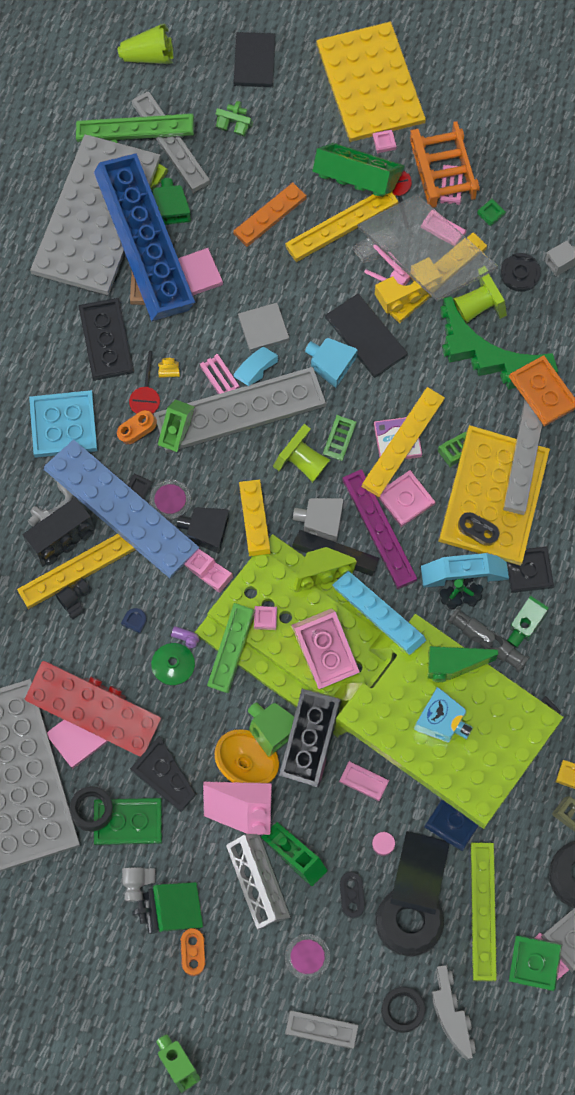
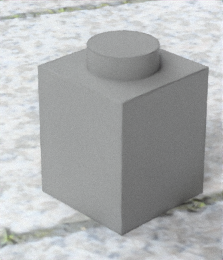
(561, 258)

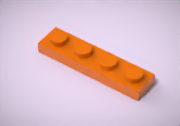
(269, 214)

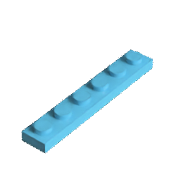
(379, 613)

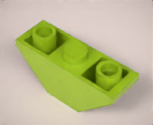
(322, 567)

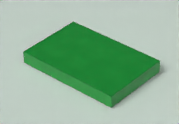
(131, 822)

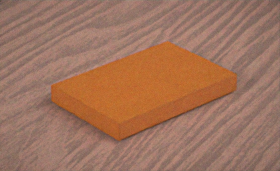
(543, 390)

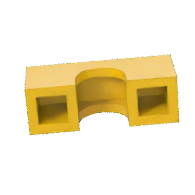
(394, 296)

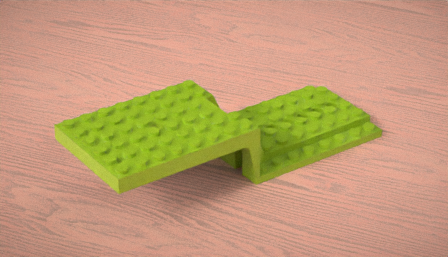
(390, 695)

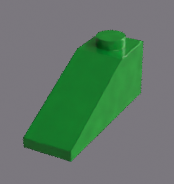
(451, 662)
(295, 854)

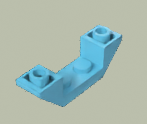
(464, 567)

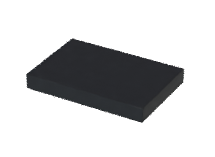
(254, 59)

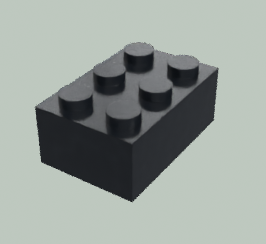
(59, 532)

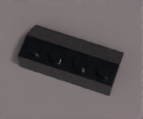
(310, 737)

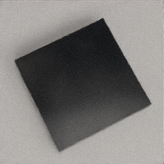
(533, 573)

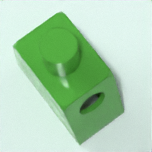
(270, 726)
(179, 1069)

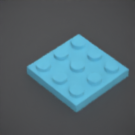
(60, 419)

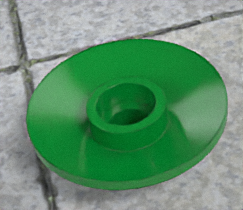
(176, 673)

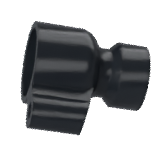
(70, 595)

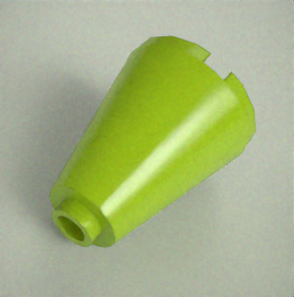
(148, 47)

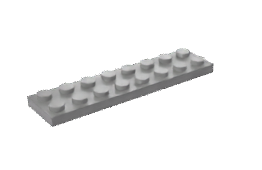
(251, 406)

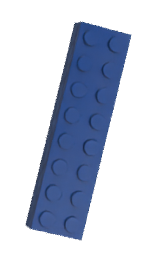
(144, 237)

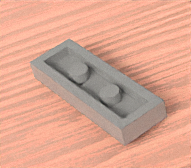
(321, 1029)

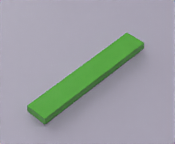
(136, 127)

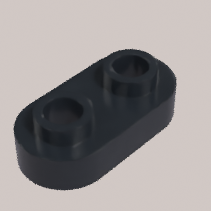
(478, 528)
(353, 895)

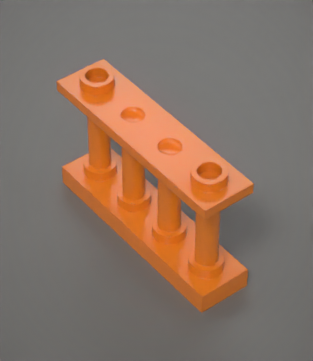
(428, 176)

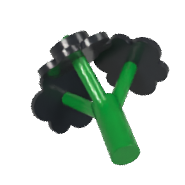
(453, 597)

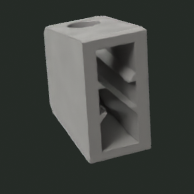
(321, 517)

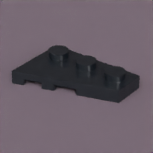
(163, 775)

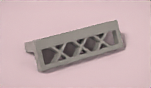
(261, 877)

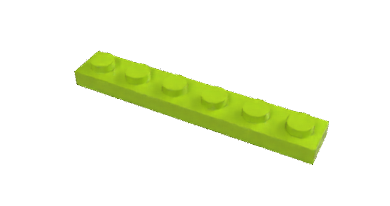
(483, 912)

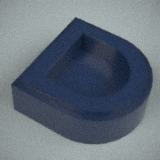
(134, 620)

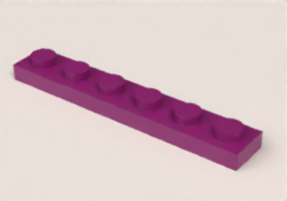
(380, 530)

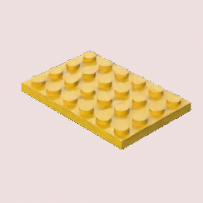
(370, 81)
(482, 489)

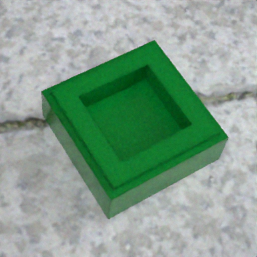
(491, 212)

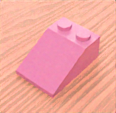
(325, 648)
(239, 805)

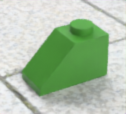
(175, 425)

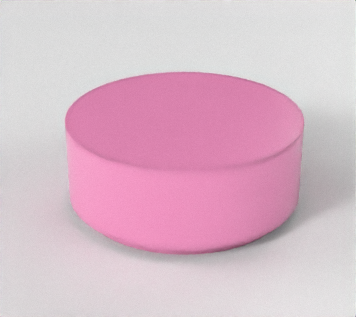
(383, 843)

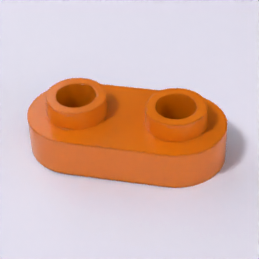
(136, 427)
(192, 952)

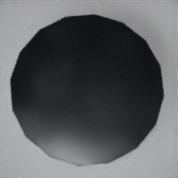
(523, 277)

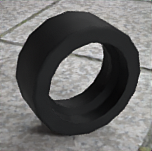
(87, 792)
(420, 1005)

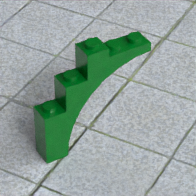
(486, 358)

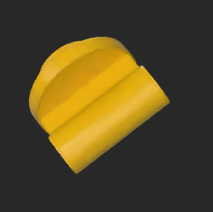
(168, 368)

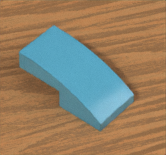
(253, 367)

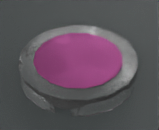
(170, 499)
(307, 957)

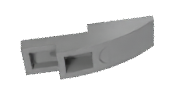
(453, 1023)

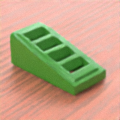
(345, 422)
(445, 453)

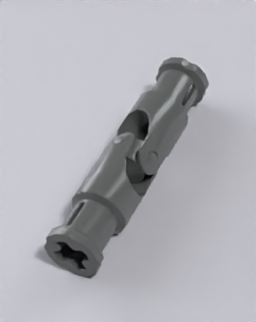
(479, 633)

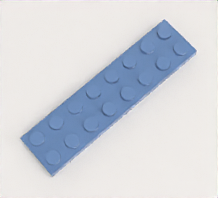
(121, 508)

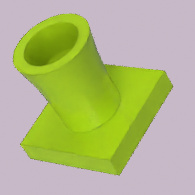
(480, 300)
(302, 456)

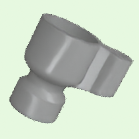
(134, 879)

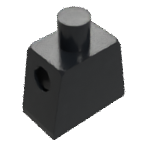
(206, 527)

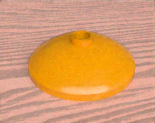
(241, 749)

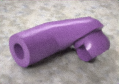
(190, 637)

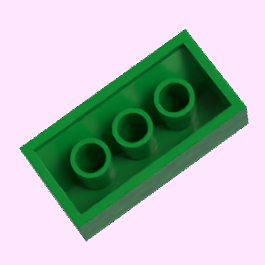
(357, 168)

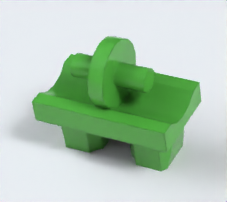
(226, 117)

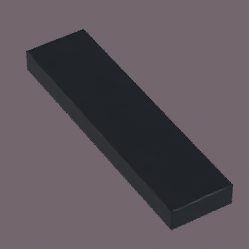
(309, 542)

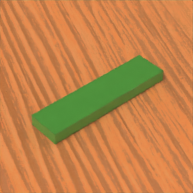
(231, 647)

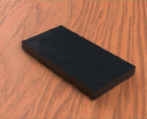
(367, 333)
(105, 339)
(420, 873)

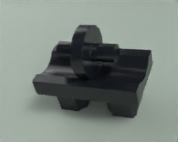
(147, 912)

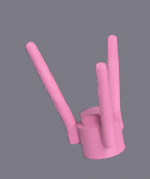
(399, 274)

